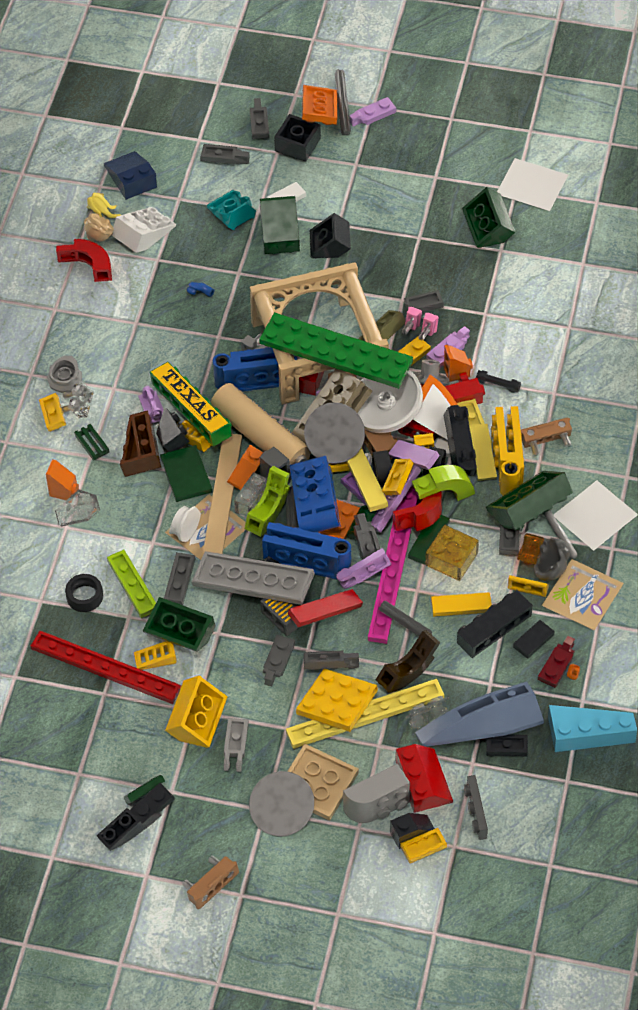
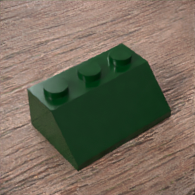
(488, 219)
(179, 625)

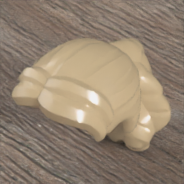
(97, 228)

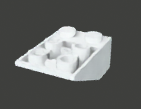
(141, 228)

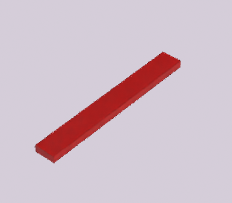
(106, 667)

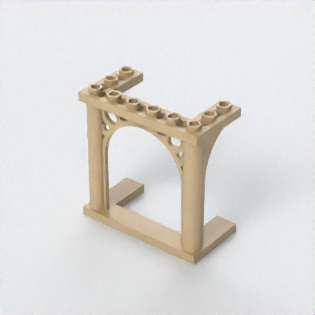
(348, 293)

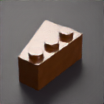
(141, 447)

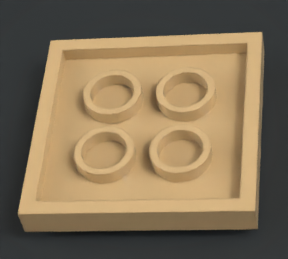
(326, 778)

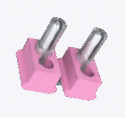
(413, 321)

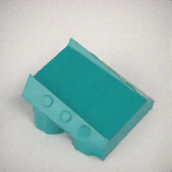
(232, 209)

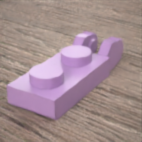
(363, 569)

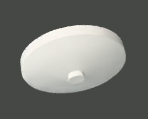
(390, 407)

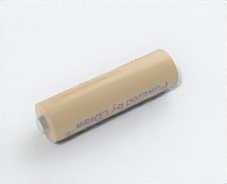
(258, 424)

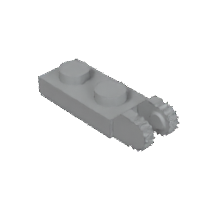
(235, 742)

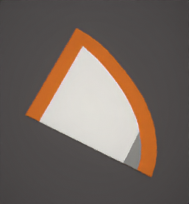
(434, 404)

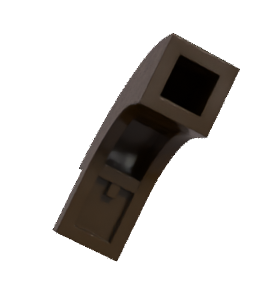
(411, 666)

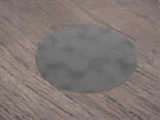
(334, 432)
(281, 803)

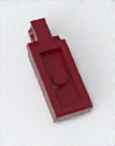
(557, 663)

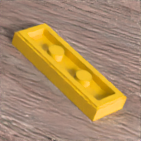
(460, 604)

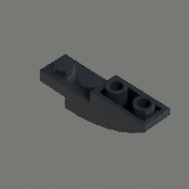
(138, 818)

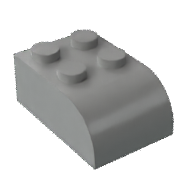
(377, 795)

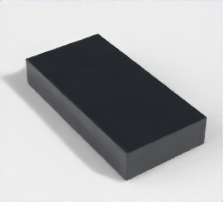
(533, 639)

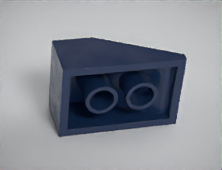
(132, 174)

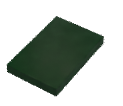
(186, 473)

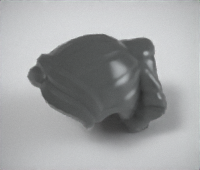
(552, 560)

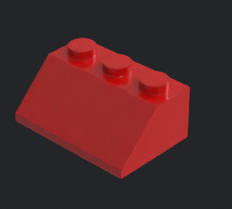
(425, 776)

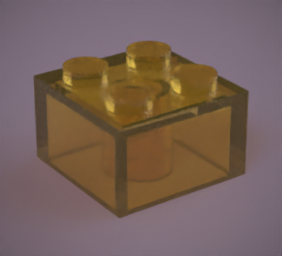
(452, 552)

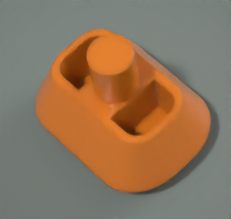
(573, 671)

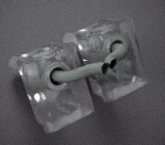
(79, 404)

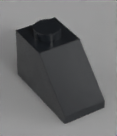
(409, 826)

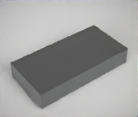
(425, 301)

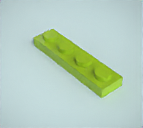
(132, 583)

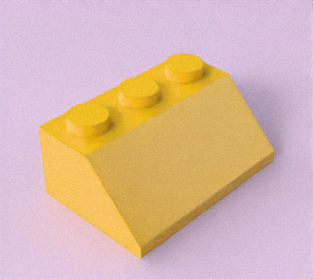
(196, 712)

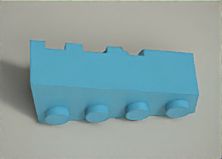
(589, 728)

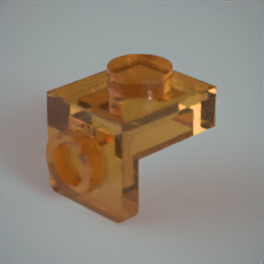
(530, 549)

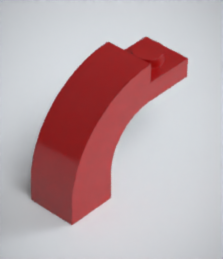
(89, 253)
(421, 515)

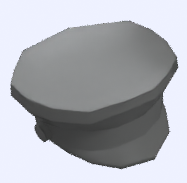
(64, 374)

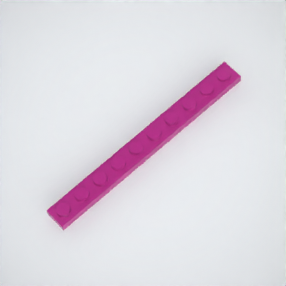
(391, 575)

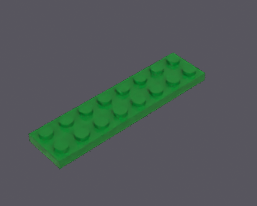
(336, 350)

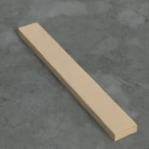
(222, 495)

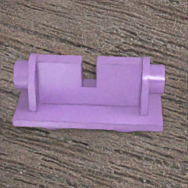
(151, 402)

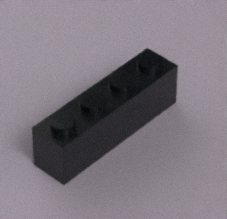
(494, 623)

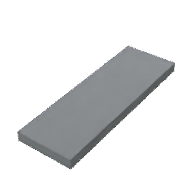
(253, 577)

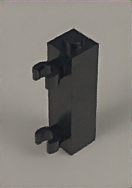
(460, 438)

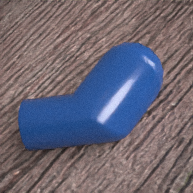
(194, 286)

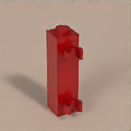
(466, 389)

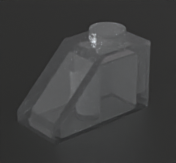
(77, 508)

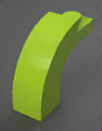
(444, 478)
(270, 502)

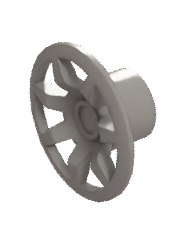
(430, 367)

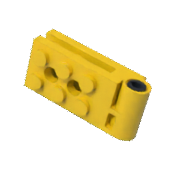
(509, 463)

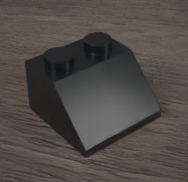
(330, 238)

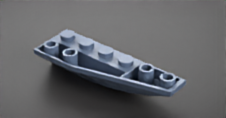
(485, 717)

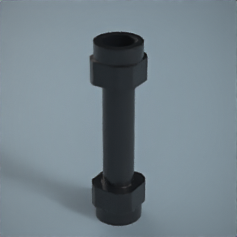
(513, 385)

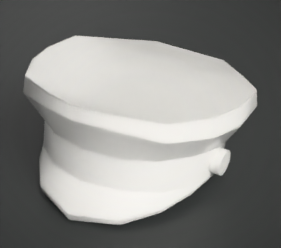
(185, 523)

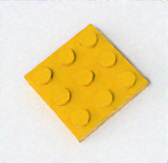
(336, 699)

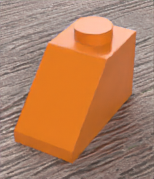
(455, 362)
(246, 466)
(60, 481)

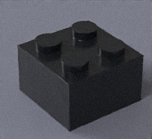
(297, 137)

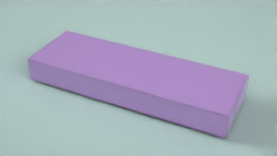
(419, 455)

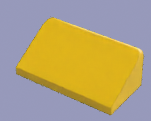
(527, 586)

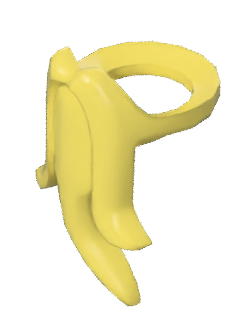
(100, 204)

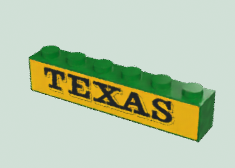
(191, 403)

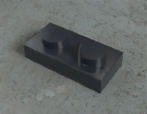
(507, 745)

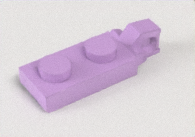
(373, 112)
(455, 339)

